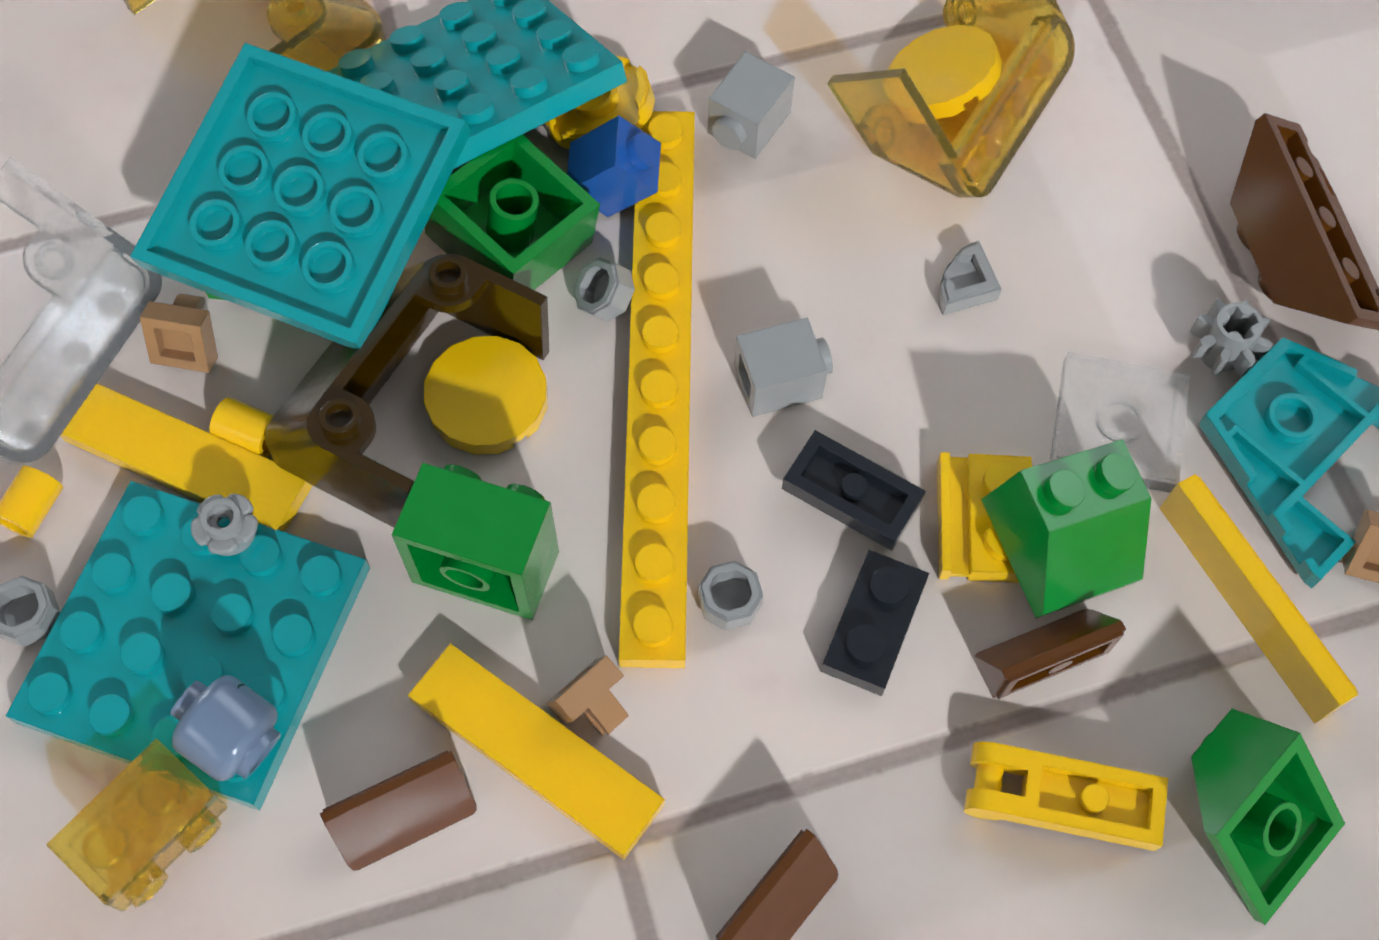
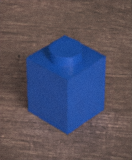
(615, 164)

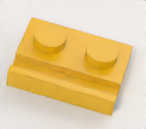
(965, 532)

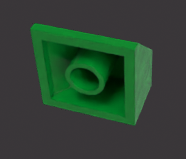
(1263, 807)

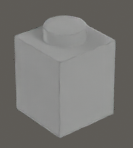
(750, 105)
(782, 366)

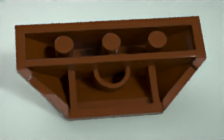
(1300, 230)

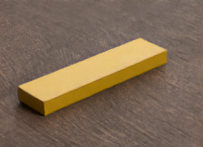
(183, 456)
(1257, 599)
(537, 751)

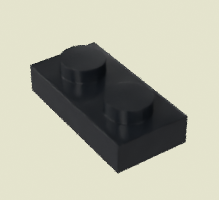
(853, 490)
(874, 622)

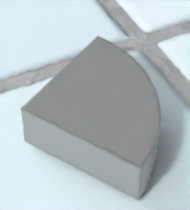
(968, 281)

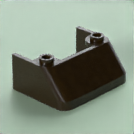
(328, 415)

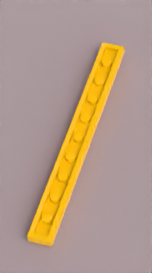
(659, 408)

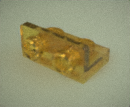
(139, 828)

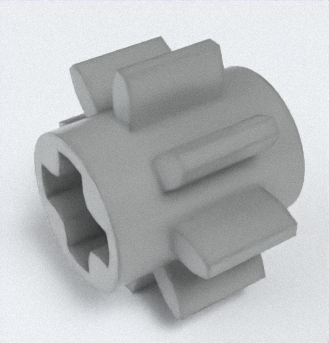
(1230, 337)

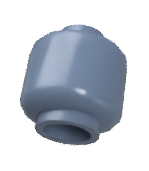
(224, 728)

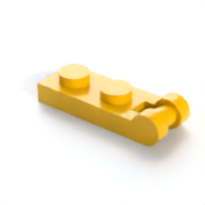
(1068, 795)

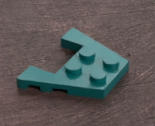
(1282, 435)

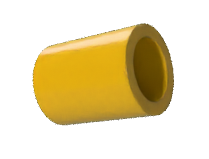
(241, 425)
(28, 501)

